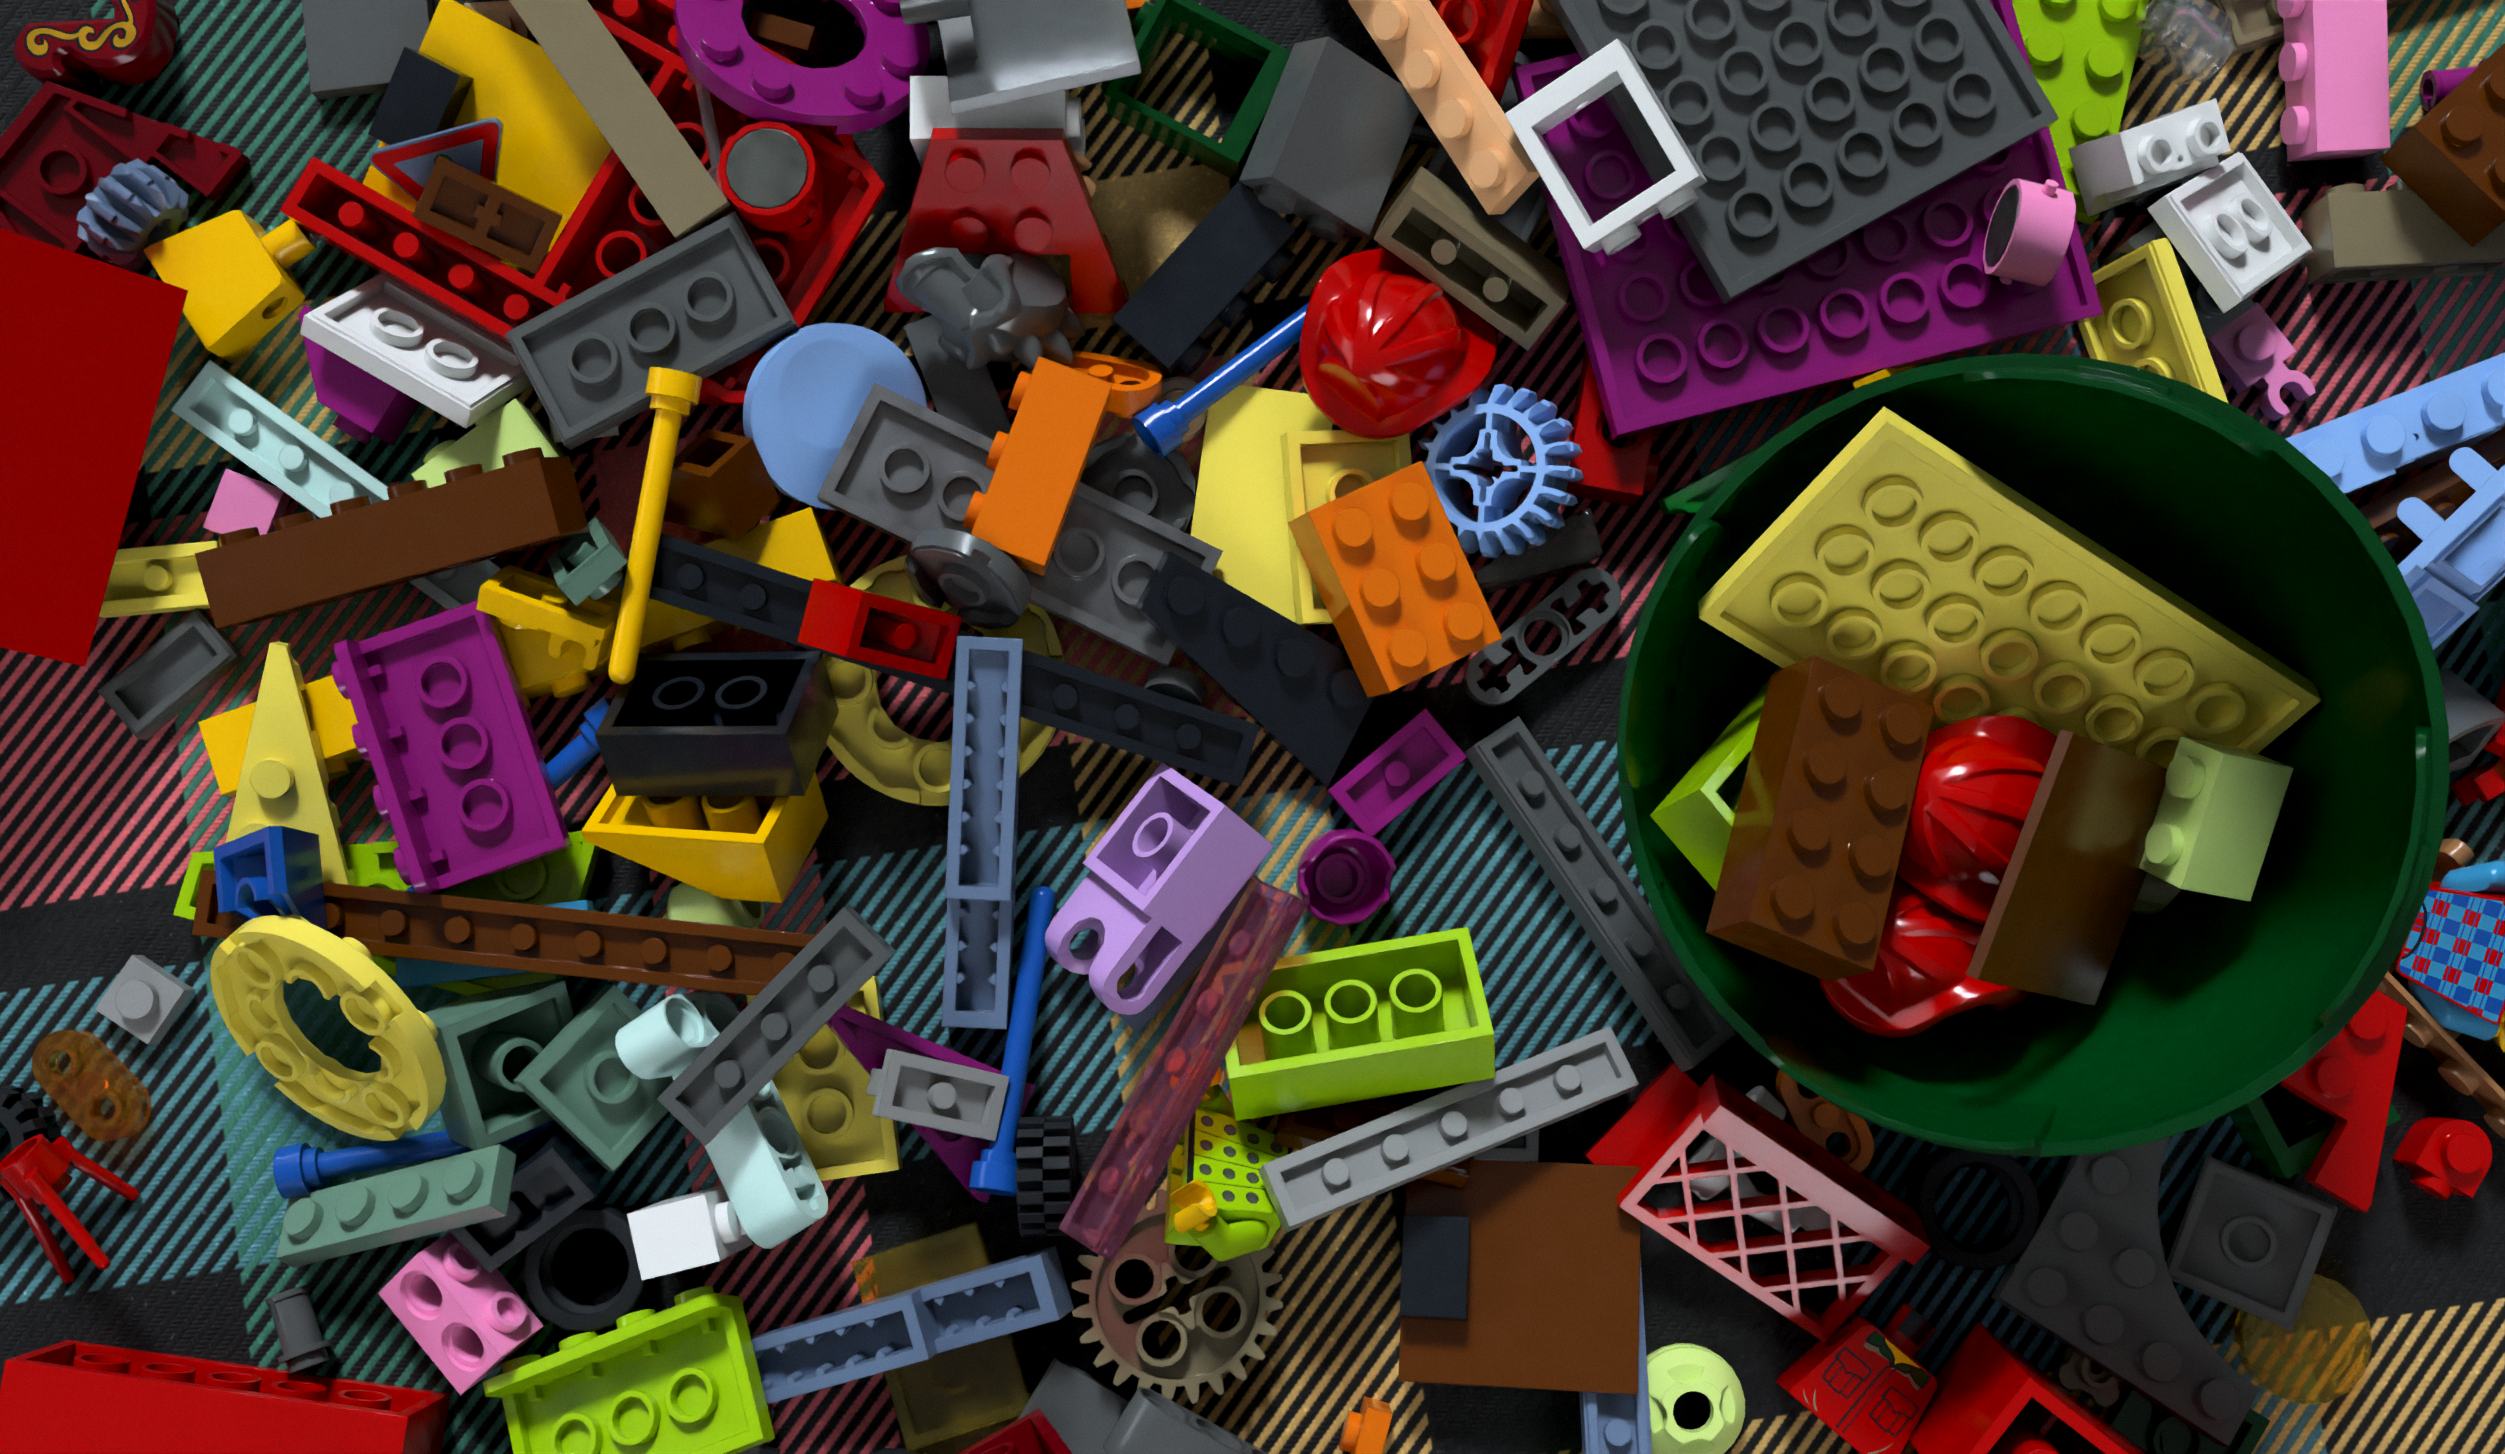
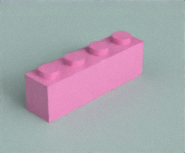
(2334, 78)

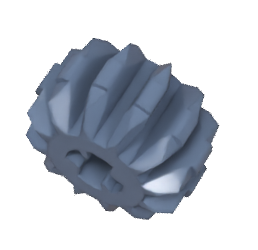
(131, 212)

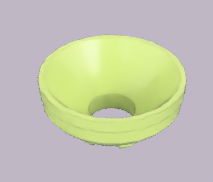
(1689, 1368)

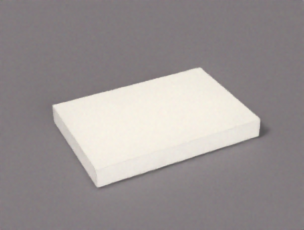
(2230, 230)
(419, 349)

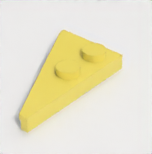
(285, 768)

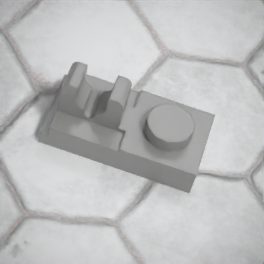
(938, 1095)

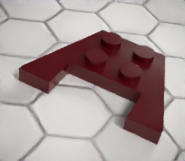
(73, 139)

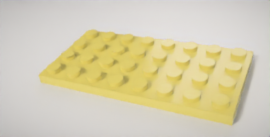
(1992, 607)

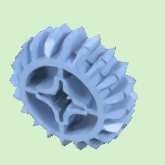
(1495, 422)

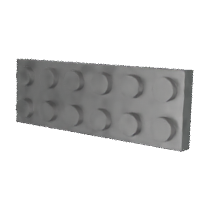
(919, 471)

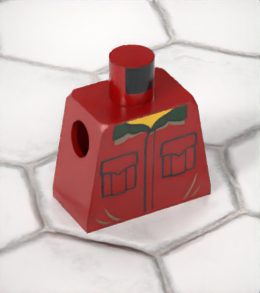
(1867, 1381)

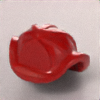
(1389, 347)
(1971, 809)
(1917, 971)

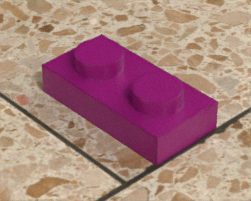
(1396, 774)

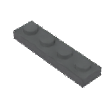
(776, 1025)

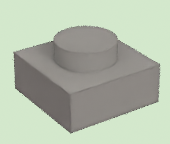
(145, 999)

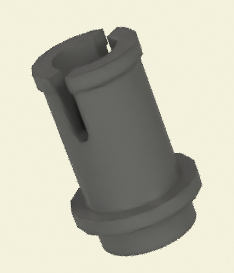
(298, 1330)

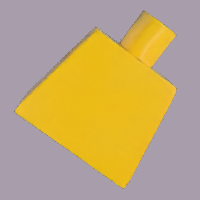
(234, 278)

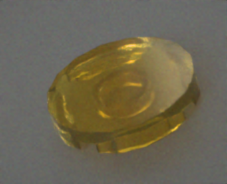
(2320, 1354)

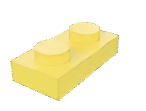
(156, 580)

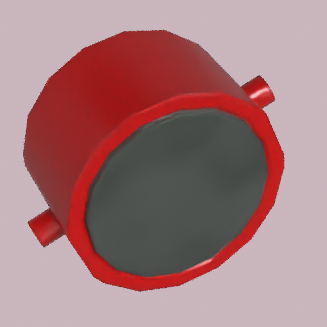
(771, 176)

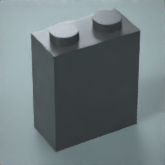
(1330, 140)

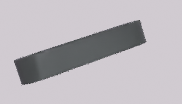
(1567, 596)

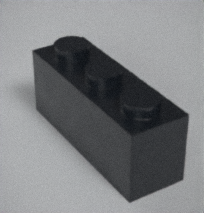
(1206, 283)

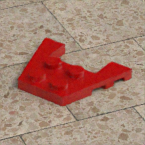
(1007, 197)
(2354, 1085)

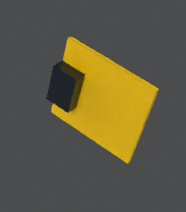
(484, 70)

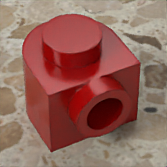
(2445, 1156)

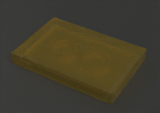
(956, 1387)

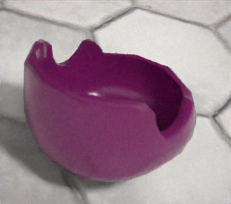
(1344, 876)

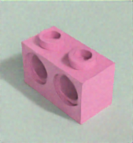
(459, 1312)

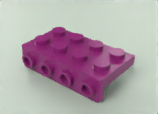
(450, 749)

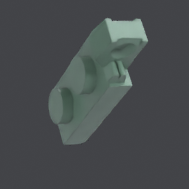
(588, 563)

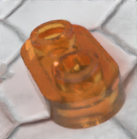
(91, 1078)

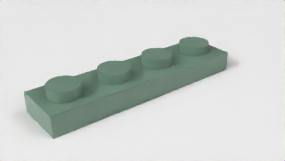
(397, 1206)

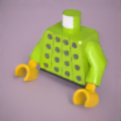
(1215, 1181)

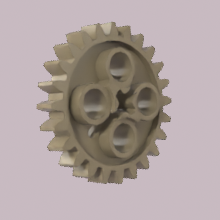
(1201, 1351)

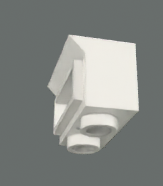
(2149, 156)

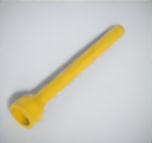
(671, 398)

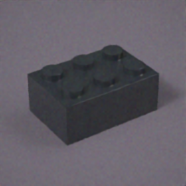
(719, 724)

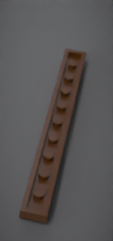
(540, 938)

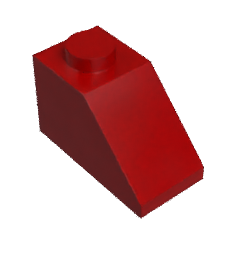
(879, 629)

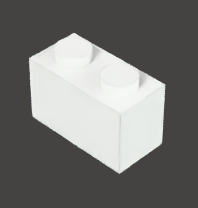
(686, 1232)

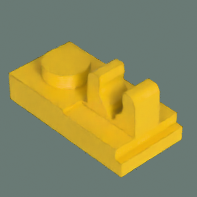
(537, 603)

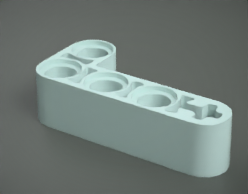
(759, 1149)

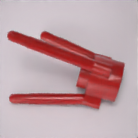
(38, 1174)

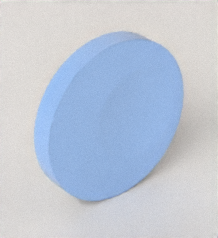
(810, 396)

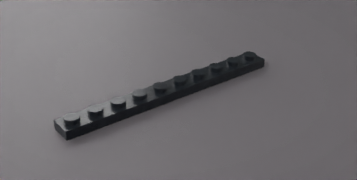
(1051, 689)

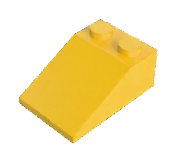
(716, 844)

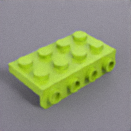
(648, 1387)

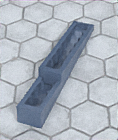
(982, 833)
(912, 1325)

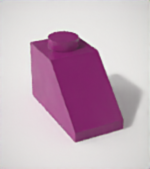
(361, 400)

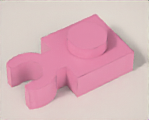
(2253, 354)

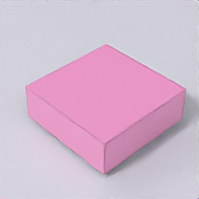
(244, 504)

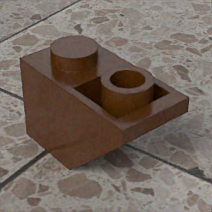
(720, 485)

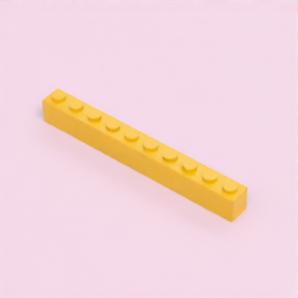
(788, 544)

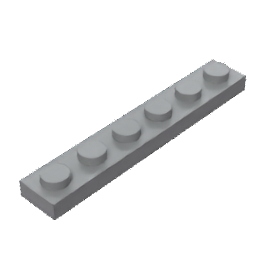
(1446, 1129)

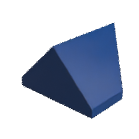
(271, 875)

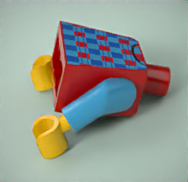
(2459, 952)

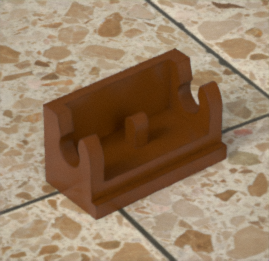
(487, 215)

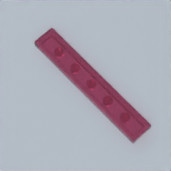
(1182, 1068)

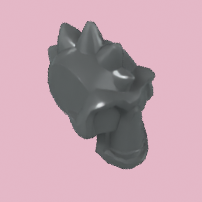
(993, 313)

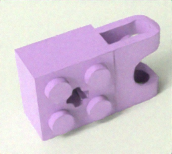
(1154, 889)

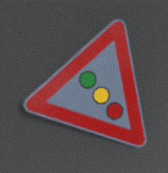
(469, 145)

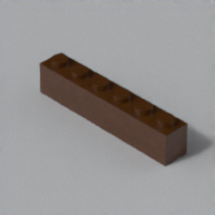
(393, 540)

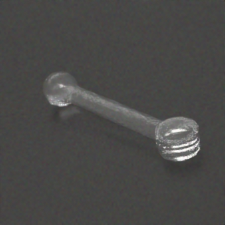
(709, 126)

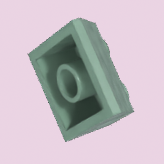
(485, 1047)

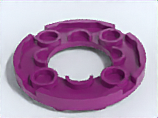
(769, 89)

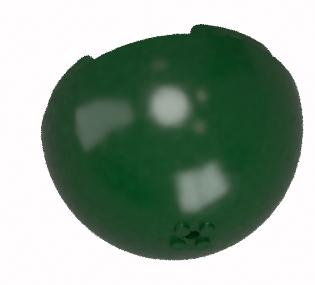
(2213, 988)

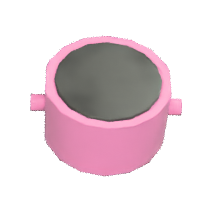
(2029, 232)

